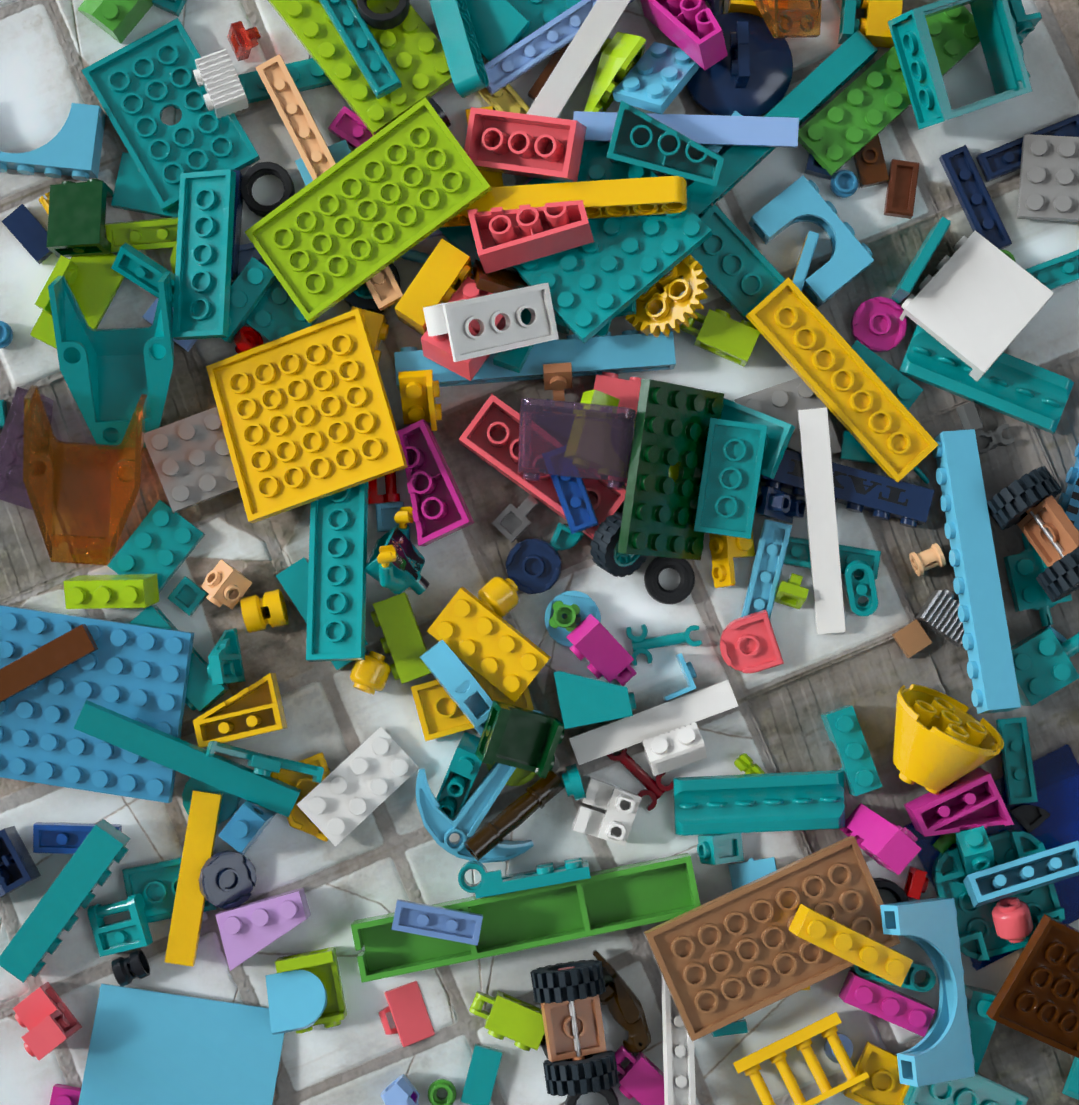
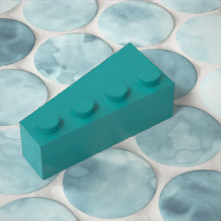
(655, 146)

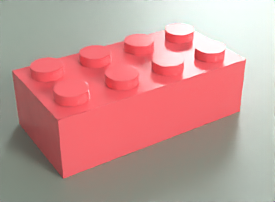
(525, 144)

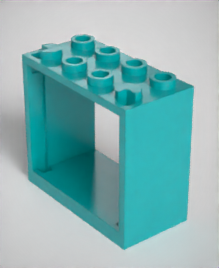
(922, 70)

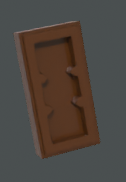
(871, 164)

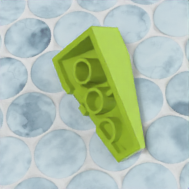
(616, 61)

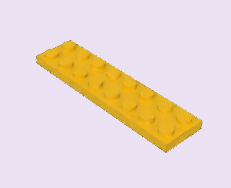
(842, 380)

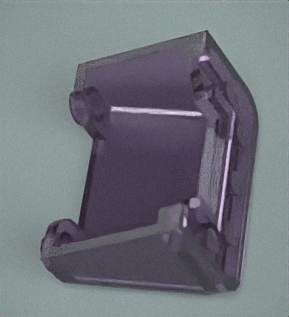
(575, 441)

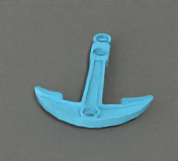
(469, 817)

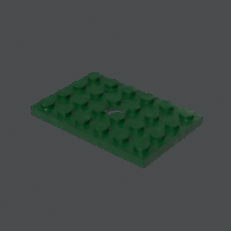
(667, 431)

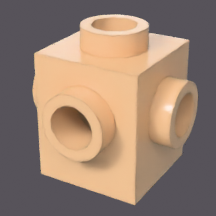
(225, 585)

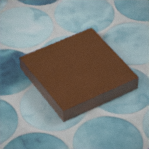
(496, 281)

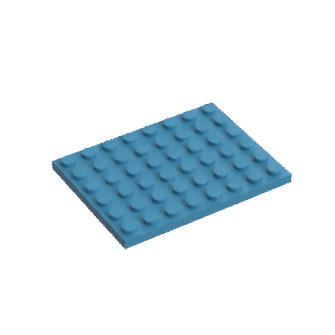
(133, 673)

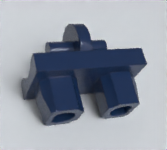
(779, 505)

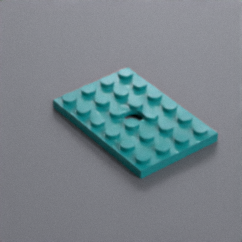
(139, 85)

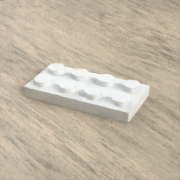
(358, 786)

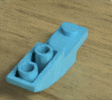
(458, 684)

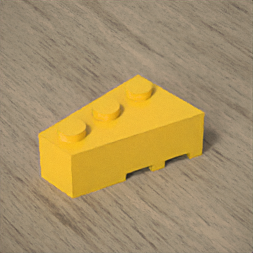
(246, 714)

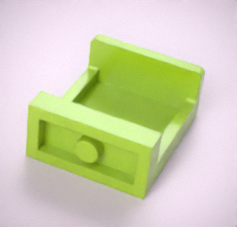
(325, 966)

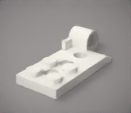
(456, 316)

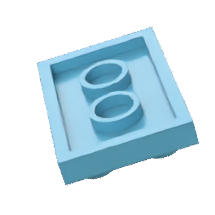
(656, 78)

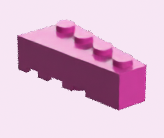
(690, 27)
(432, 488)

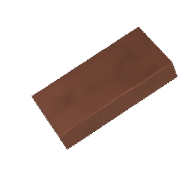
(901, 189)

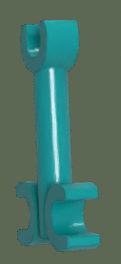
(641, 645)

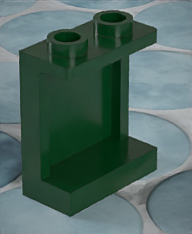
(78, 218)
(520, 739)

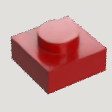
(916, 882)

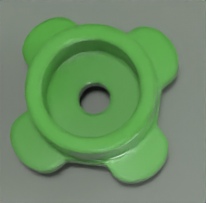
(571, 611)

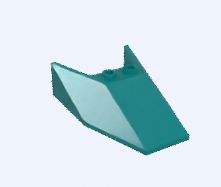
(114, 366)

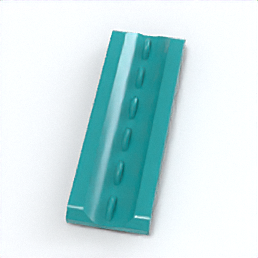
(1006, 387)
(759, 802)

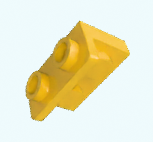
(418, 397)

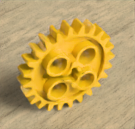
(666, 295)

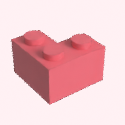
(46, 1019)

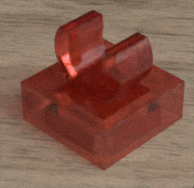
(242, 40)

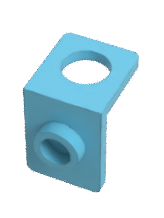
(689, 674)

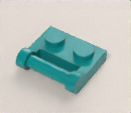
(122, 934)

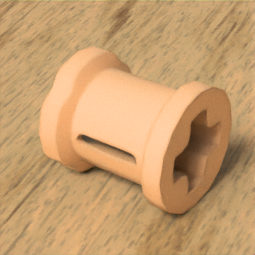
(927, 559)

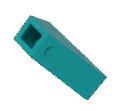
(460, 776)

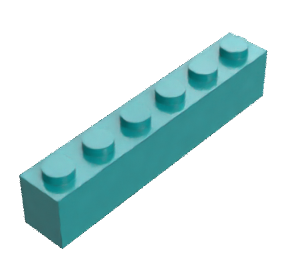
(63, 900)

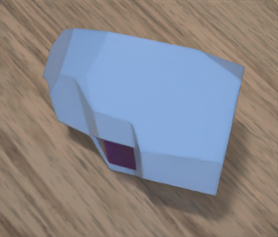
(400, 1092)

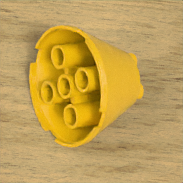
(939, 739)

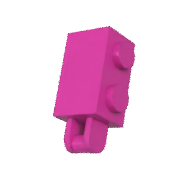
(602, 650)
(640, 1078)

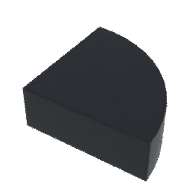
(1029, 816)

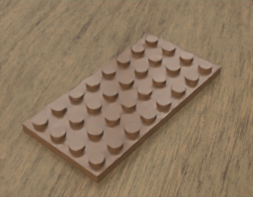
(738, 947)

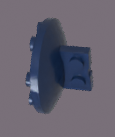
(752, 74)

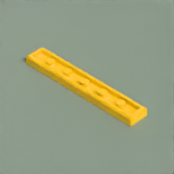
(189, 900)

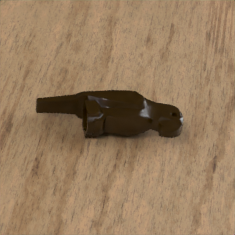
(625, 1009)

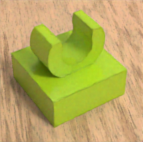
(791, 593)

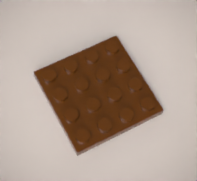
(1044, 988)

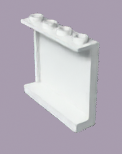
(976, 302)

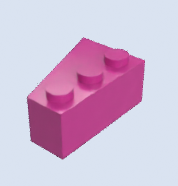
(960, 806)
(883, 841)

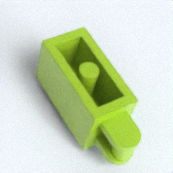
(724, 335)
(511, 1019)

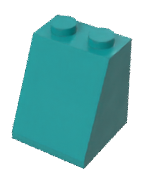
(590, 700)

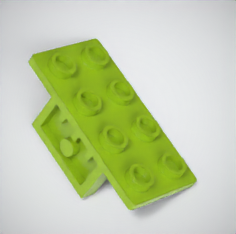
(92, 285)

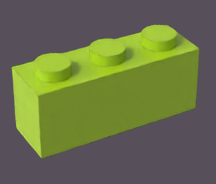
(111, 591)
(401, 637)

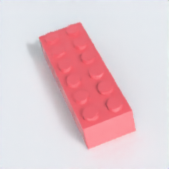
(495, 439)

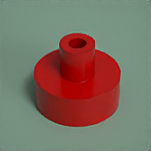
(247, 339)

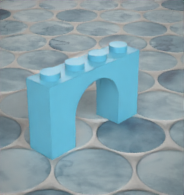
(804, 204)

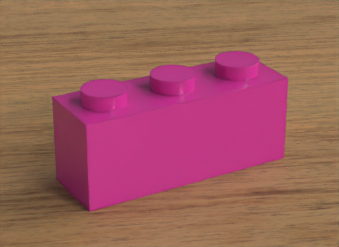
(887, 1003)

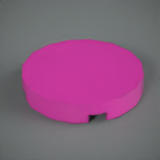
(878, 324)

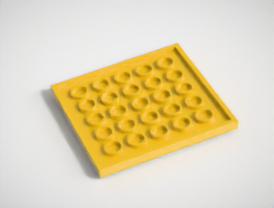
(306, 416)

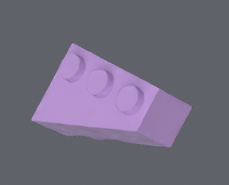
(260, 923)

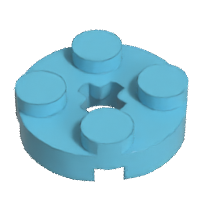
(586, 605)

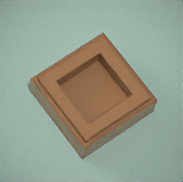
(912, 638)

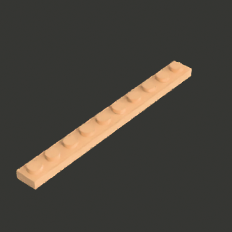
(315, 153)

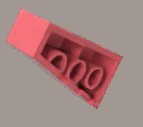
(528, 233)

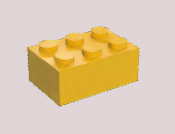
(433, 284)

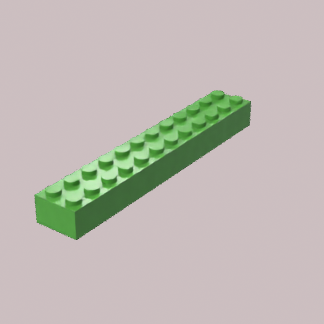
(536, 917)

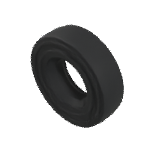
(664, 596)

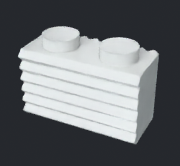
(221, 83)
(674, 749)

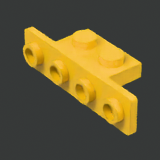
(723, 550)

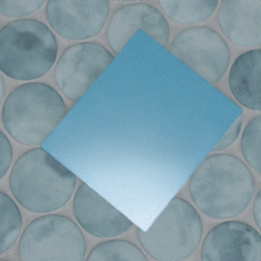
(179, 1051)

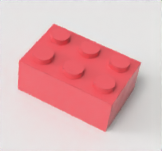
(438, 347)

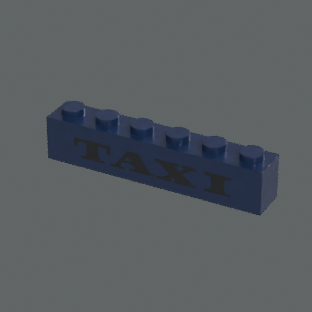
(860, 491)

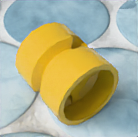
(255, 615)

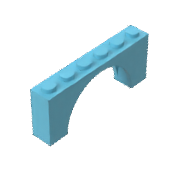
(71, 152)
(947, 1048)

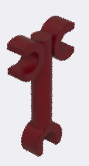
(653, 788)

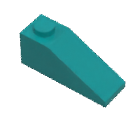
(980, 1023)

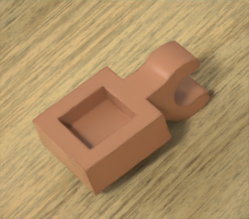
(557, 378)

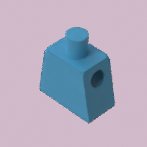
(246, 826)

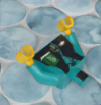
(396, 560)

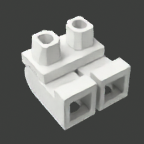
(619, 815)

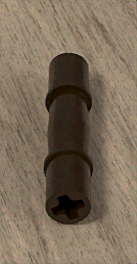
(514, 815)

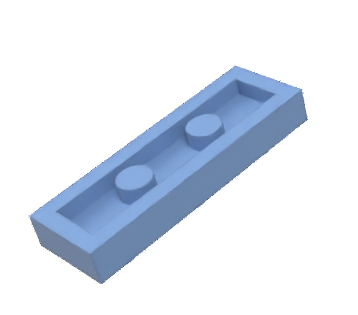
(437, 922)

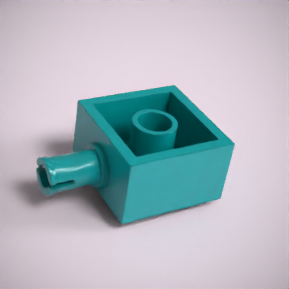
(1043, 665)

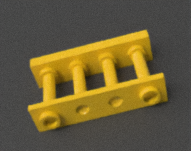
(802, 1041)

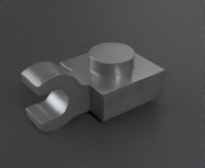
(513, 520)

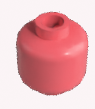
(1012, 919)

